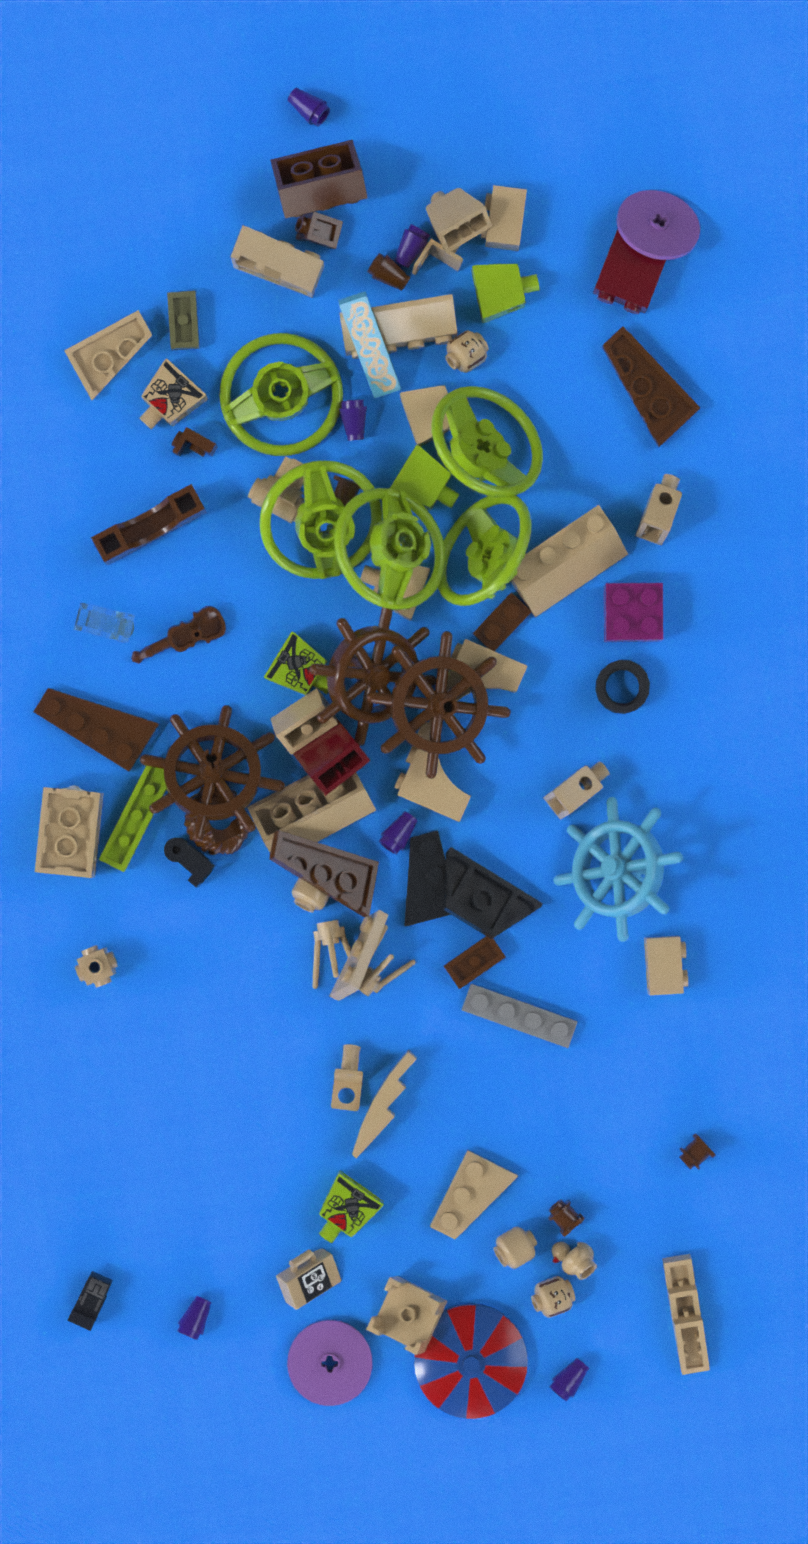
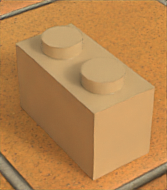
(506, 217)
(299, 723)
(664, 965)

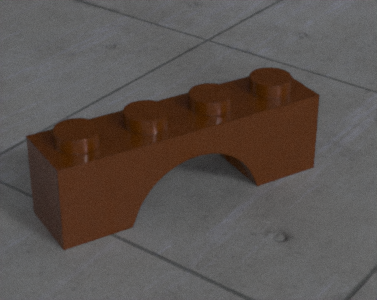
(151, 525)

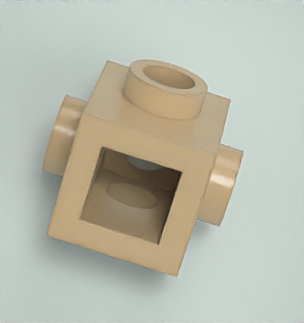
(107, 966)

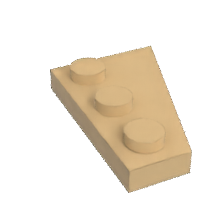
(107, 352)
(360, 956)
(470, 1193)

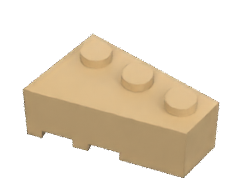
(277, 261)

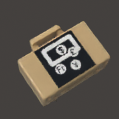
(308, 1277)

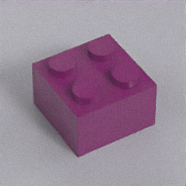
(633, 612)

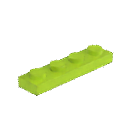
(134, 819)

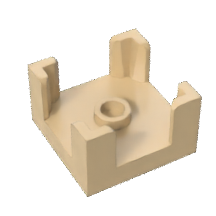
(408, 1315)

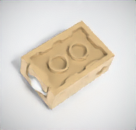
(69, 832)

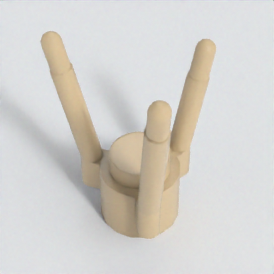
(329, 933)
(371, 979)

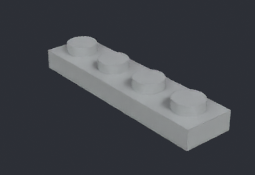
(519, 1015)

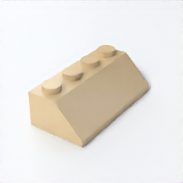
(411, 324)
(568, 560)
(308, 812)

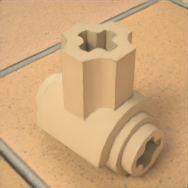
(289, 500)

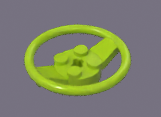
(260, 402)
(479, 448)
(319, 508)
(494, 551)
(395, 560)

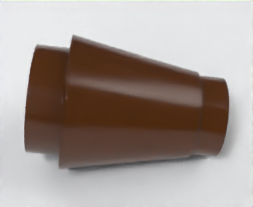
(388, 272)

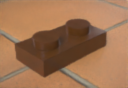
(502, 622)
(474, 961)

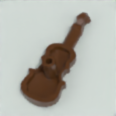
(205, 625)

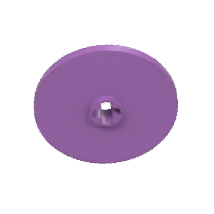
(641, 222)
(312, 1348)

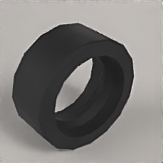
(639, 673)

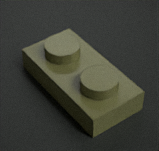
(183, 320)

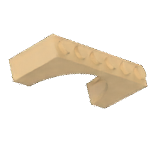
(440, 793)

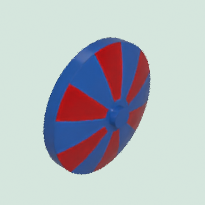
(472, 1362)

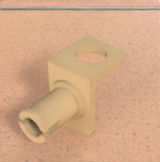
(436, 250)
(349, 1078)

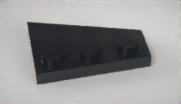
(425, 879)

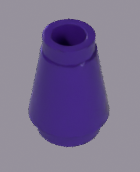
(309, 106)
(411, 245)
(354, 418)
(398, 833)
(195, 1318)
(569, 1379)

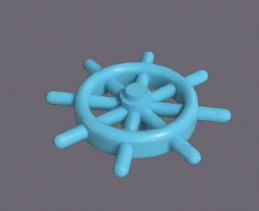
(618, 869)

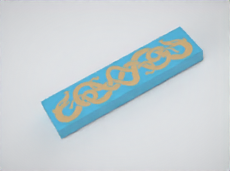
(369, 344)

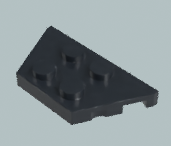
(483, 897)

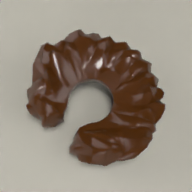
(217, 841)

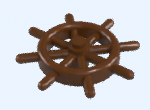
(373, 674)
(439, 704)
(212, 772)

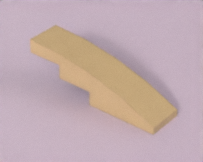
(379, 1114)
(686, 1314)

